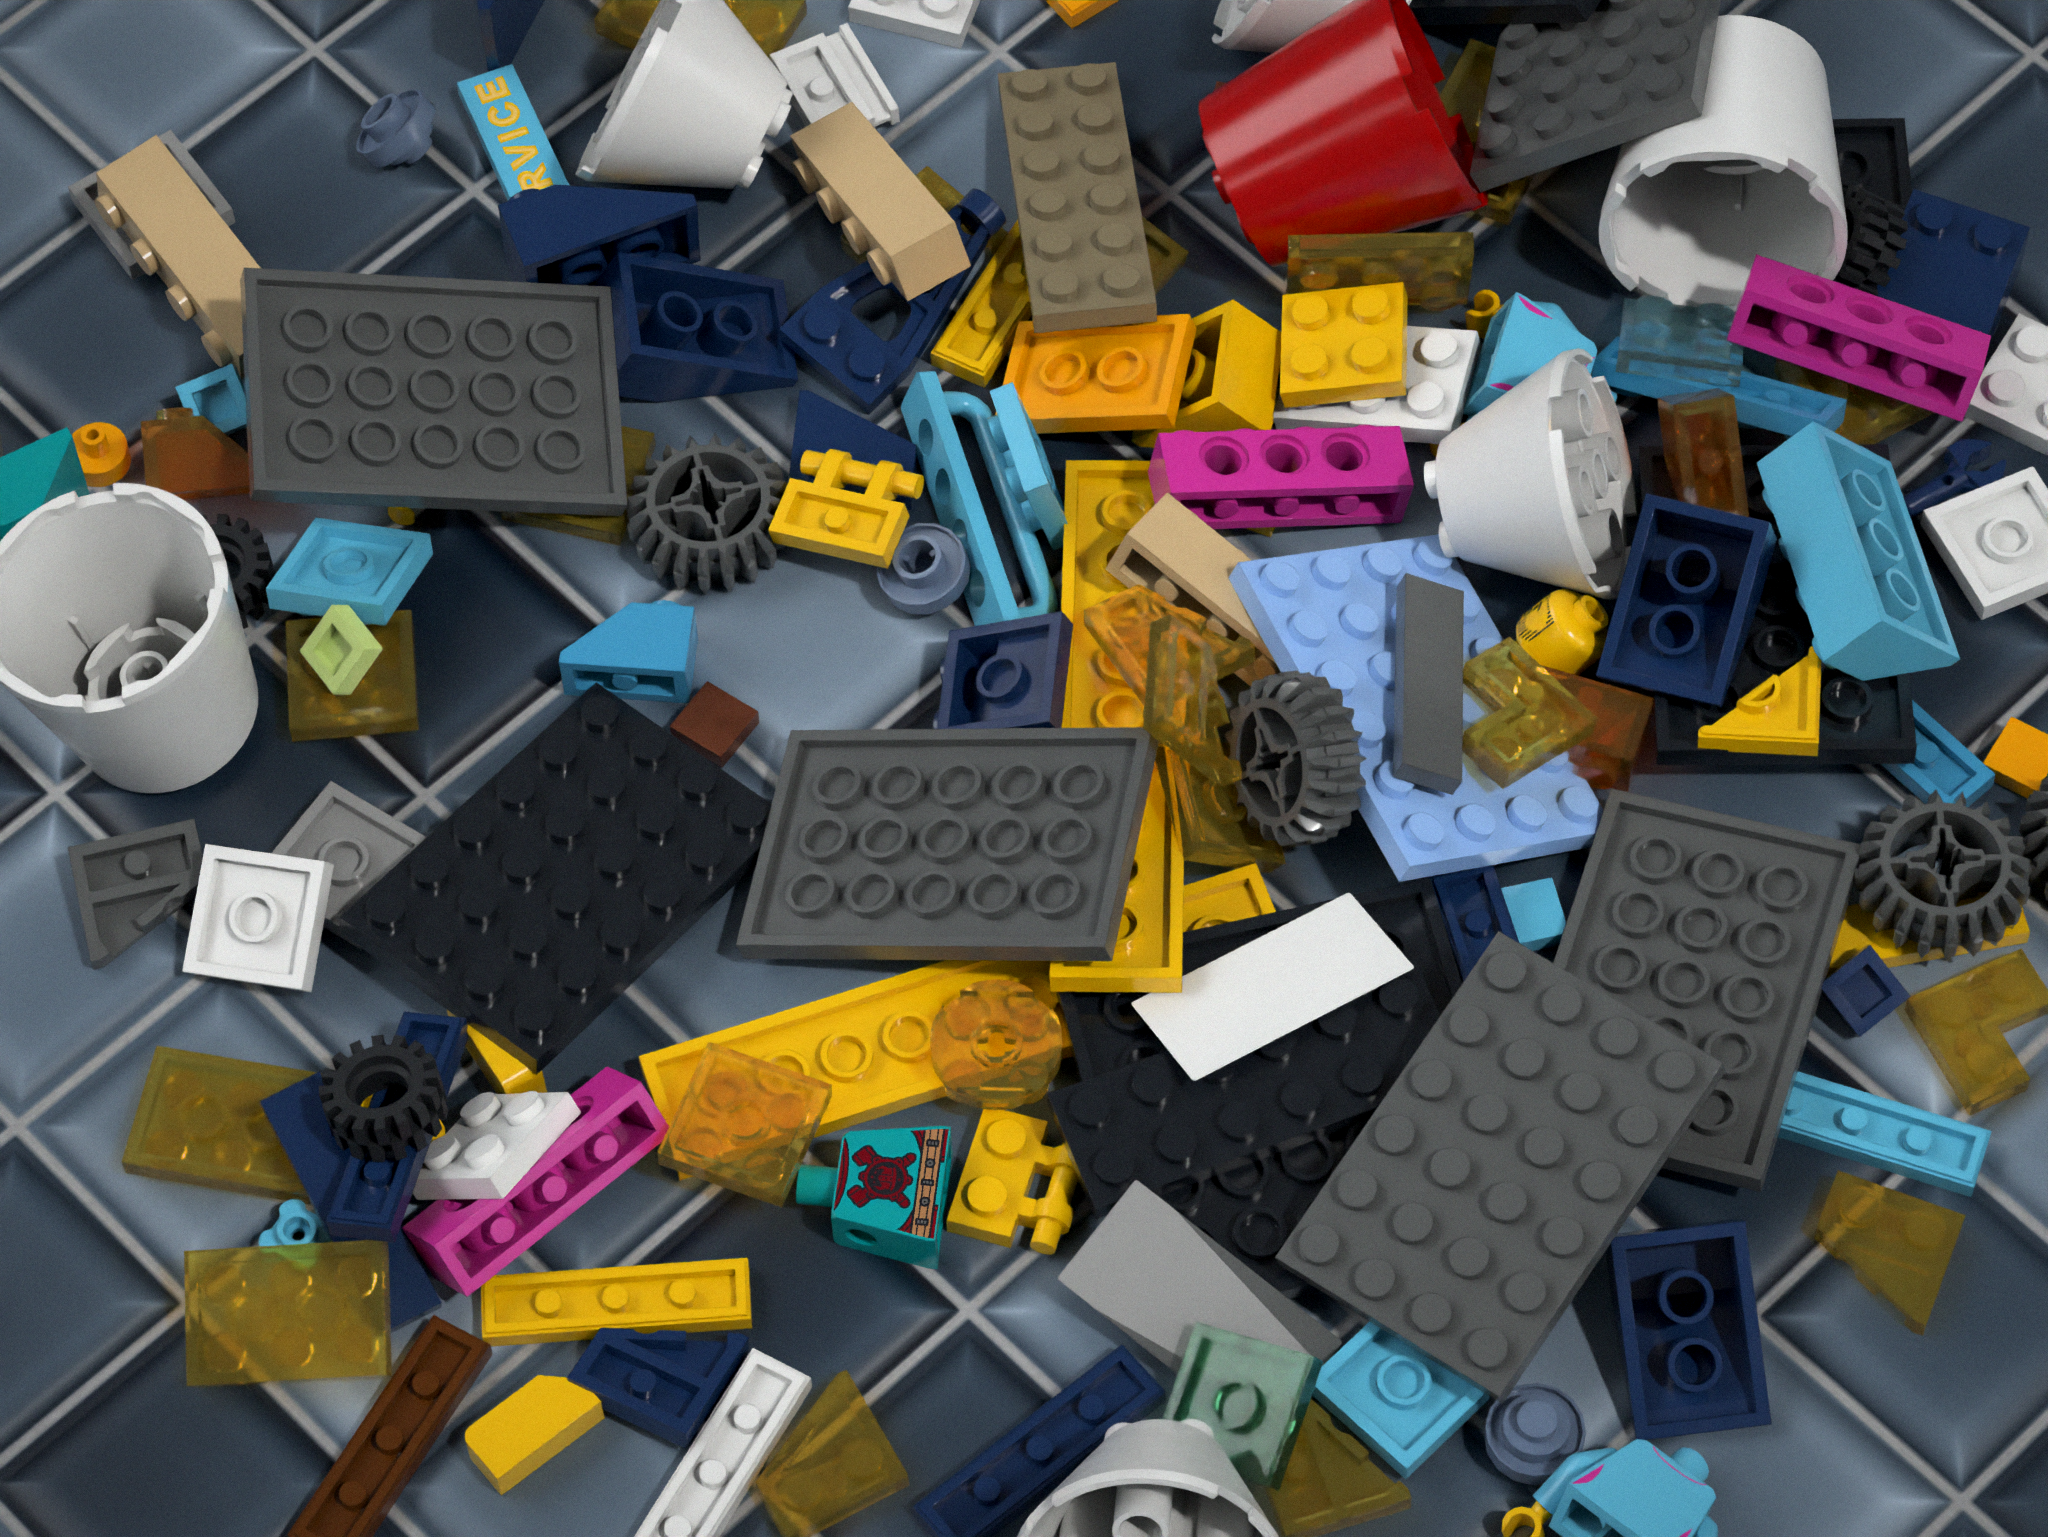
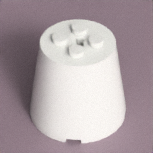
(1737, 181)
(127, 636)

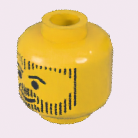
(1564, 631)

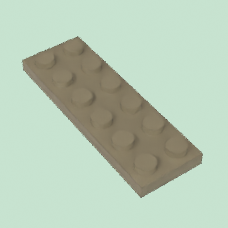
(1076, 198)

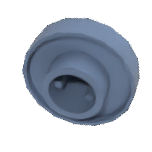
(397, 129)
(926, 570)
(1533, 1432)

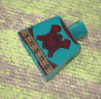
(886, 1192)

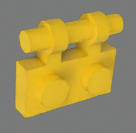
(845, 522)
(998, 1179)

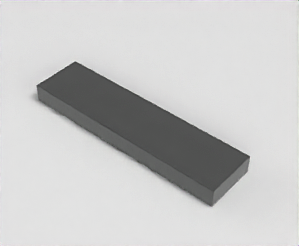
(1428, 684)

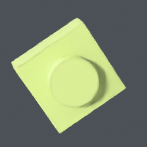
(341, 649)

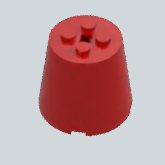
(1340, 134)

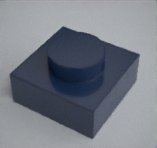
(1863, 991)

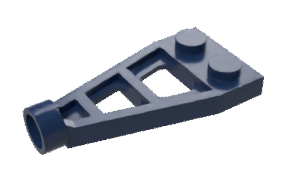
(850, 352)

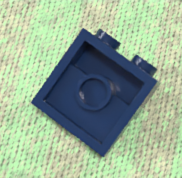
(1006, 674)

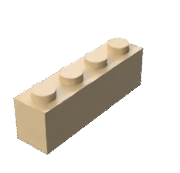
(878, 201)
(182, 241)
(1191, 568)

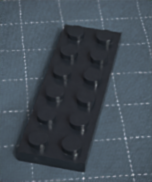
(1176, 1131)

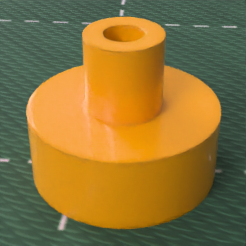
(102, 453)

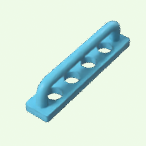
(958, 505)

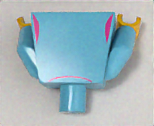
(1516, 343)
(1623, 1495)

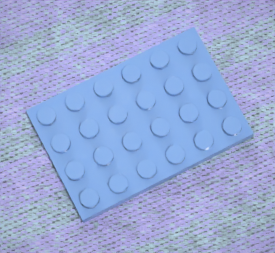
(1338, 622)

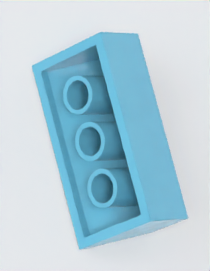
(1855, 557)

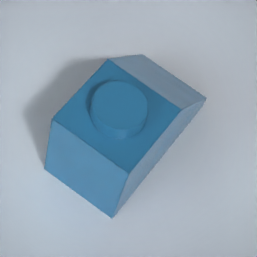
(636, 654)

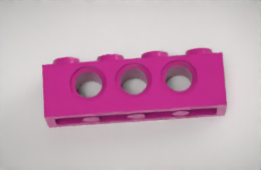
(1859, 338)
(1285, 475)
(476, 1238)

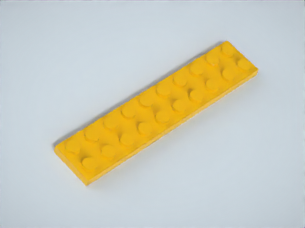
(1101, 507)
(878, 1035)

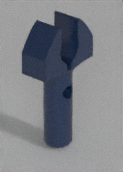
(1956, 479)

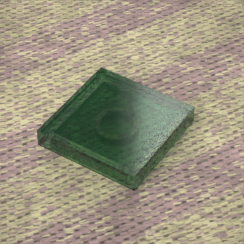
(1248, 1397)

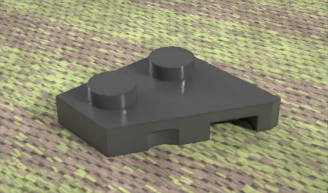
(134, 884)

